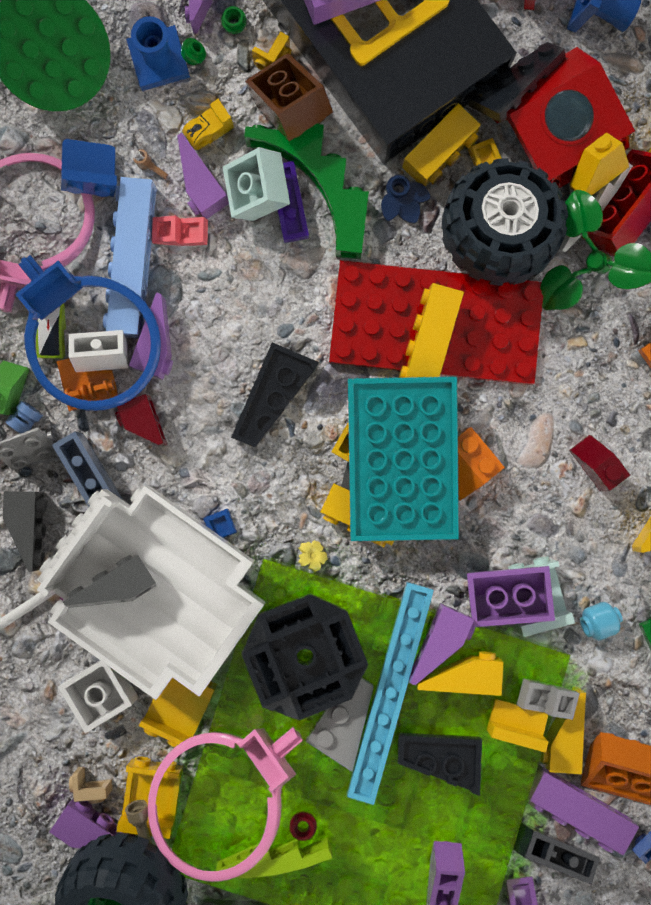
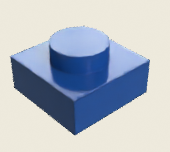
(643, 847)

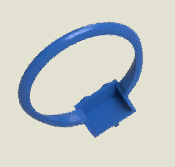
(52, 289)

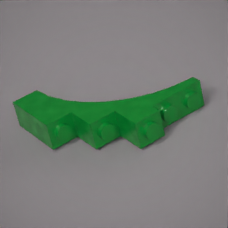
(327, 172)

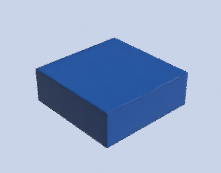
(221, 523)

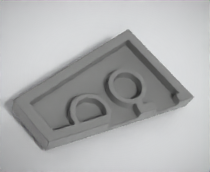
(341, 727)

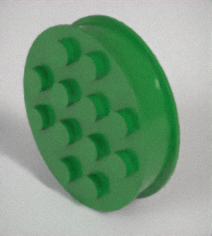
(53, 52)

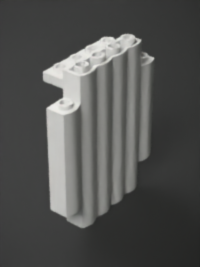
(177, 627)

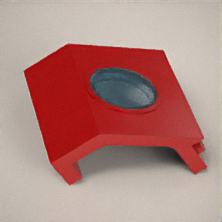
(568, 115)

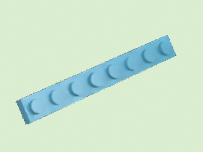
(390, 693)

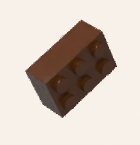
(289, 96)

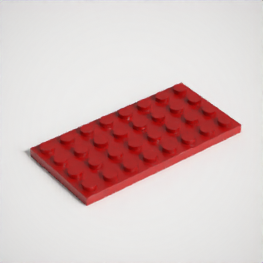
(490, 339)

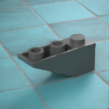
(25, 523)
(121, 585)

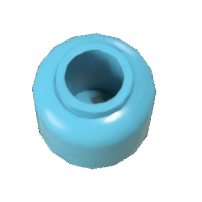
(601, 621)

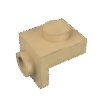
(89, 791)

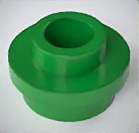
(230, 14)
(193, 51)

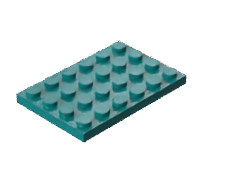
(403, 458)

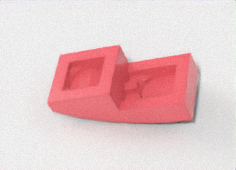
(179, 232)

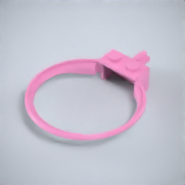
(11, 275)
(272, 765)

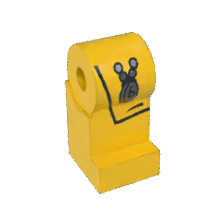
(208, 126)

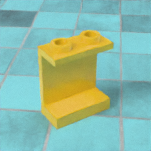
(176, 712)

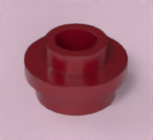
(299, 833)

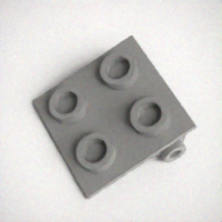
(27, 448)

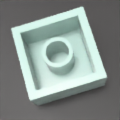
(256, 184)

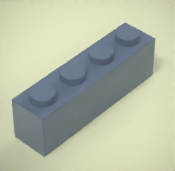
(83, 465)

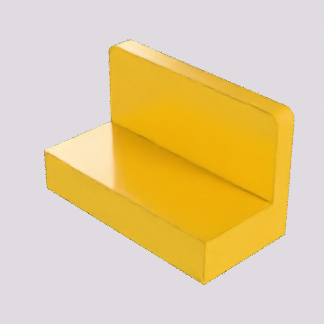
(518, 725)

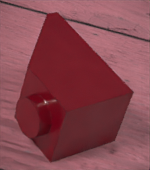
(141, 419)
(599, 463)

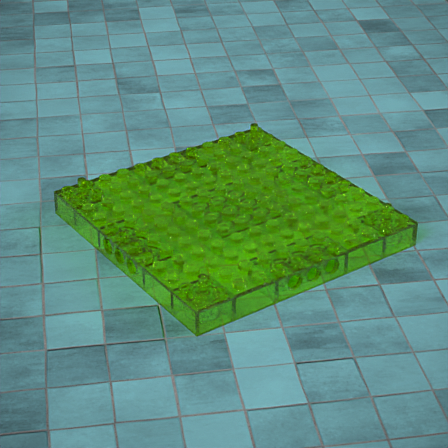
(379, 848)

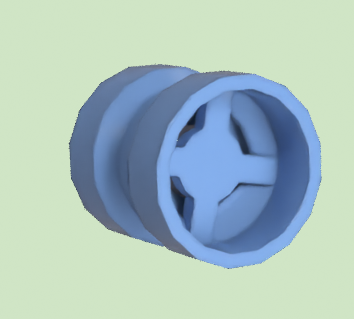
(24, 413)

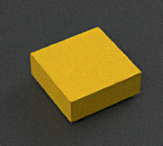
(484, 152)

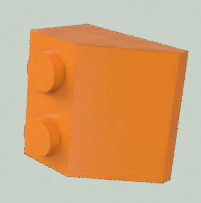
(475, 463)

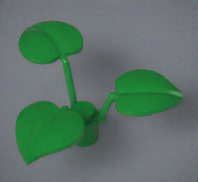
(628, 270)

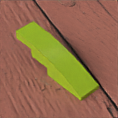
(282, 859)

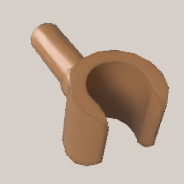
(147, 163)

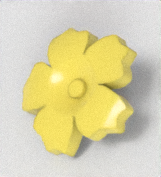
(312, 555)

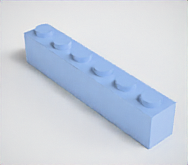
(130, 253)

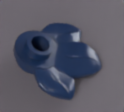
(406, 202)

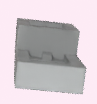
(548, 698)

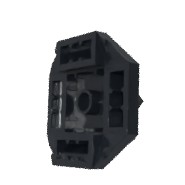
(300, 686)

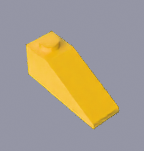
(469, 675)
(566, 741)

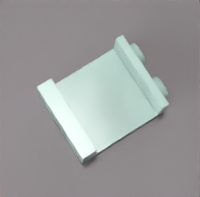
(562, 616)

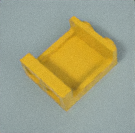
(138, 784)

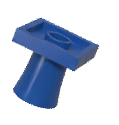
(615, 12)
(156, 53)

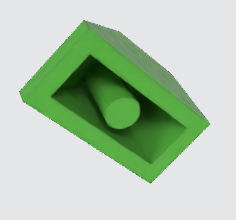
(11, 386)

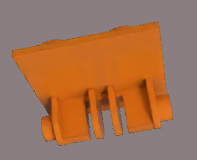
(86, 385)

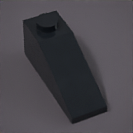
(555, 853)

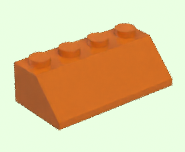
(619, 767)

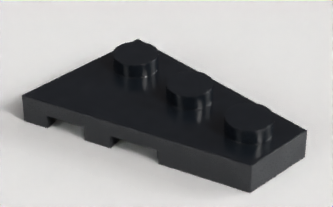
(443, 756)

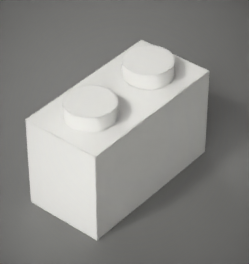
(98, 351)

